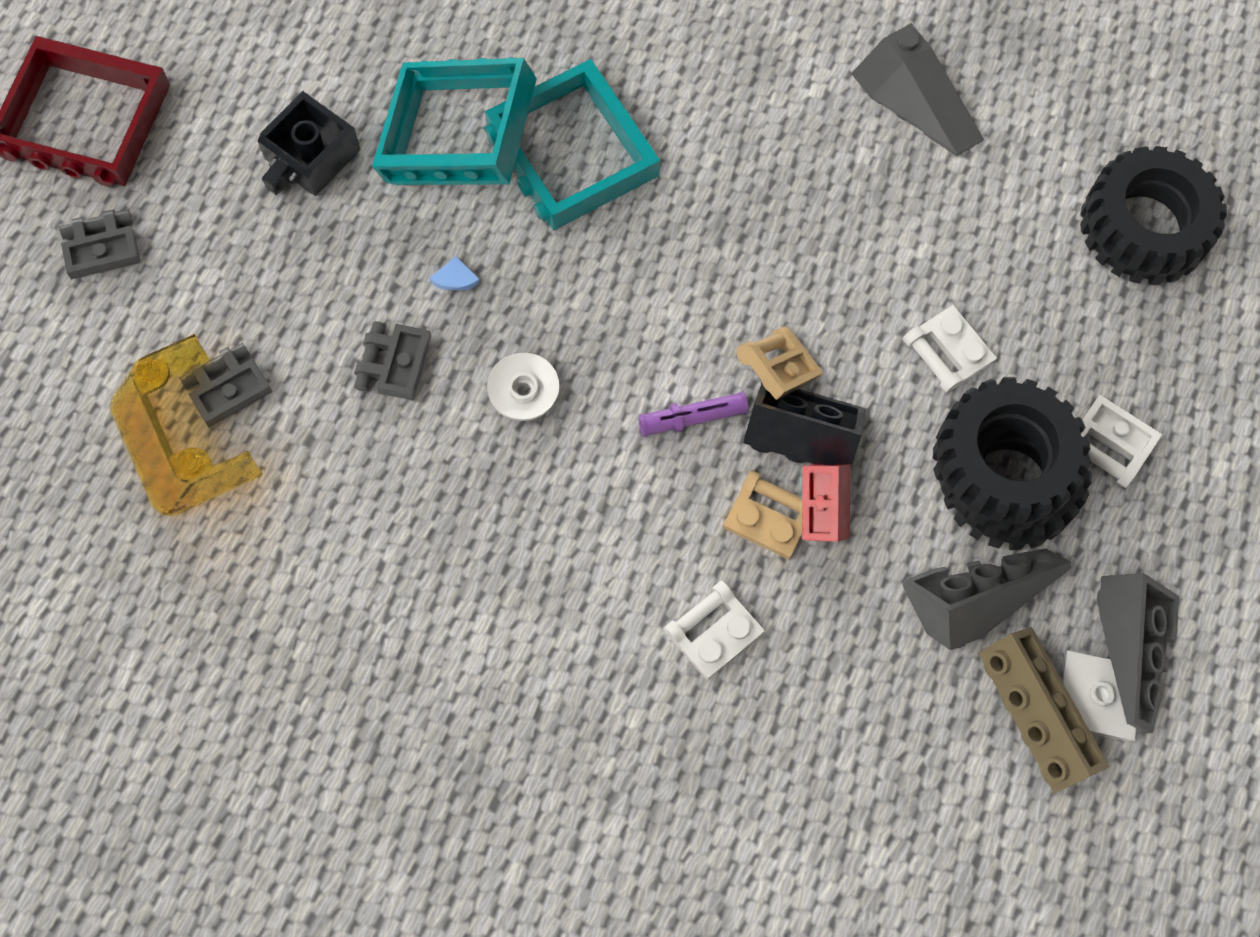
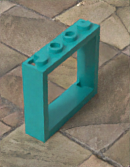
(646, 162)
(454, 169)

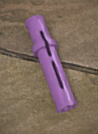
(700, 412)

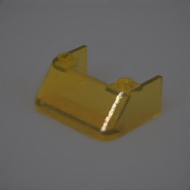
(169, 479)

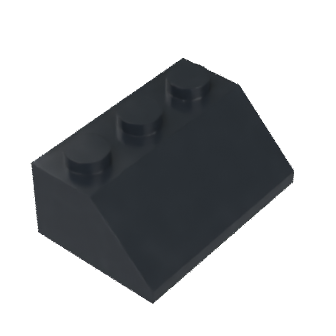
(805, 427)

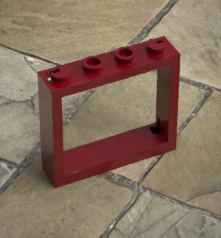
(92, 63)

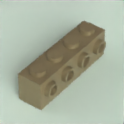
(1043, 710)

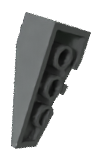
(913, 84)
(974, 602)
(1137, 624)

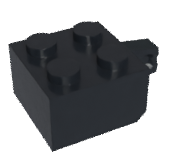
(306, 146)

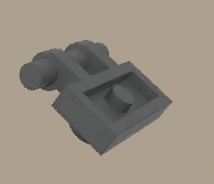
(100, 251)
(402, 364)
(231, 390)

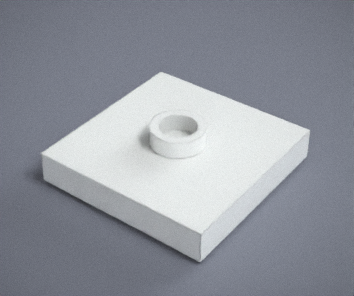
(1096, 695)

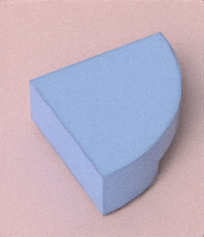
(454, 276)

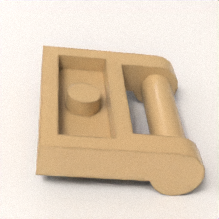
(784, 372)
(763, 524)

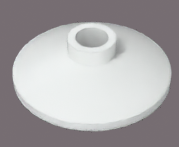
(519, 371)

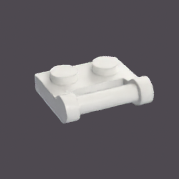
(959, 344)
(1122, 434)
(723, 639)

